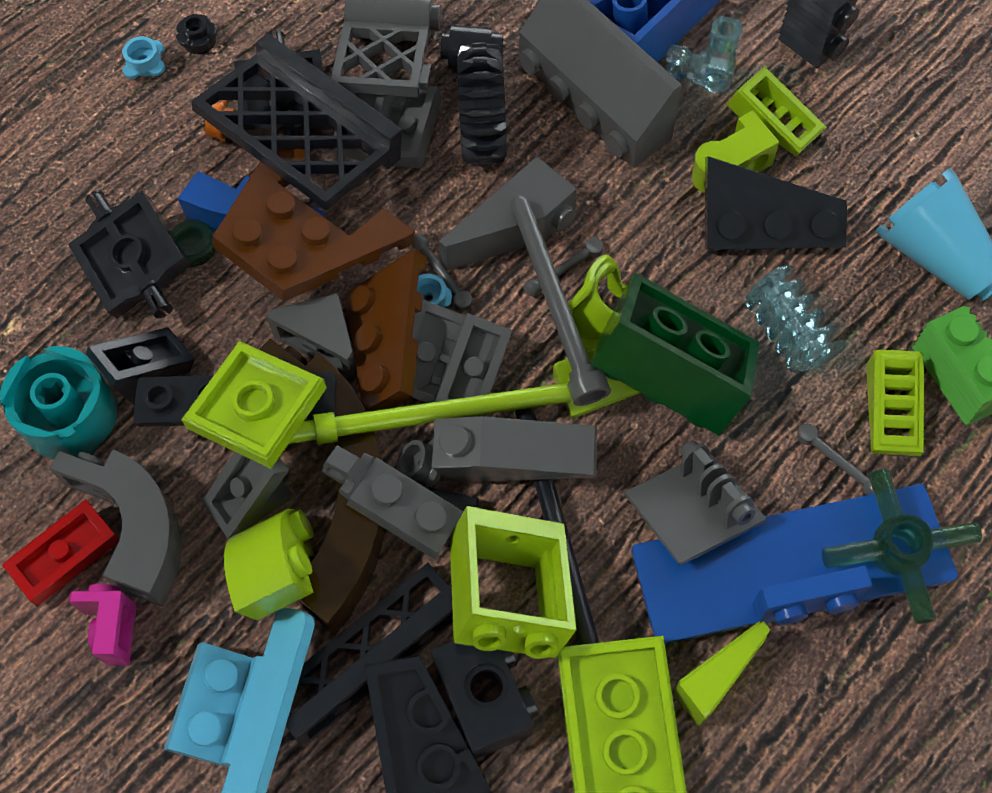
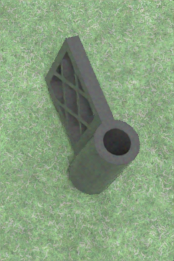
(386, 25)

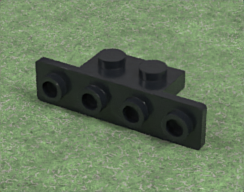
(167, 399)

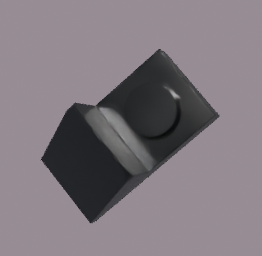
(138, 356)

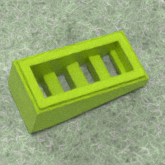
(779, 96)
(896, 372)
(708, 683)

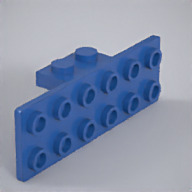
(779, 570)

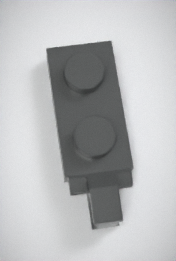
(393, 500)

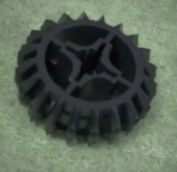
(482, 103)

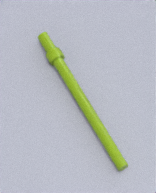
(327, 428)

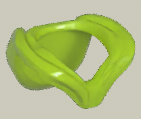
(587, 307)

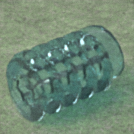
(789, 322)

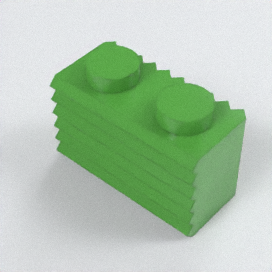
(959, 362)

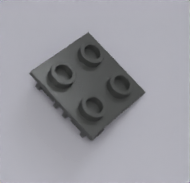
(695, 505)

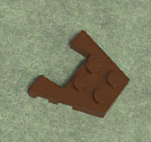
(290, 243)

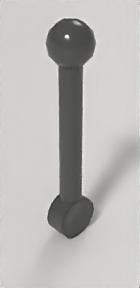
(592, 249)
(462, 299)
(808, 435)

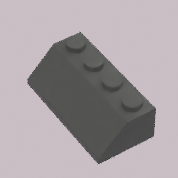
(601, 76)

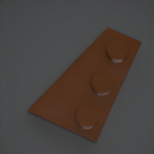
(382, 331)

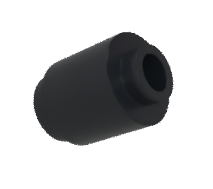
(466, 35)

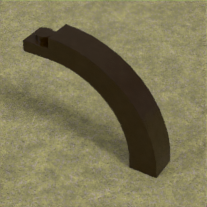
(353, 541)

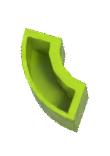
(269, 564)

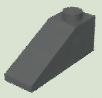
(493, 226)
(512, 449)

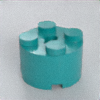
(59, 402)

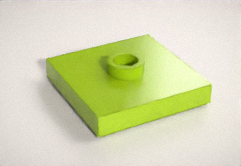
(254, 404)

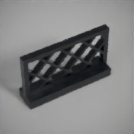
(323, 103)

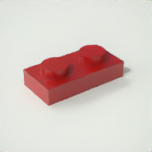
(60, 553)

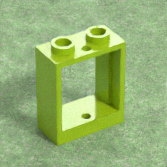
(536, 545)

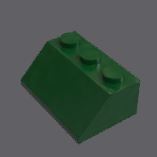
(677, 355)

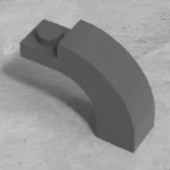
(150, 534)

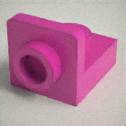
(112, 630)

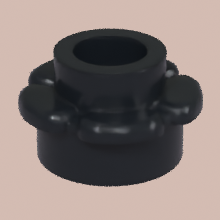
(196, 33)

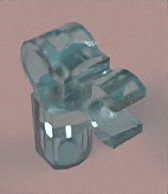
(715, 66)

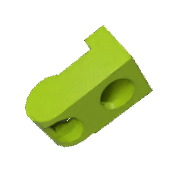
(749, 147)

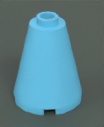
(944, 237)

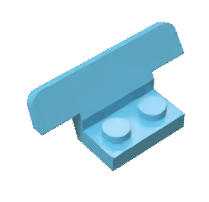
(240, 704)

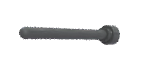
(586, 382)

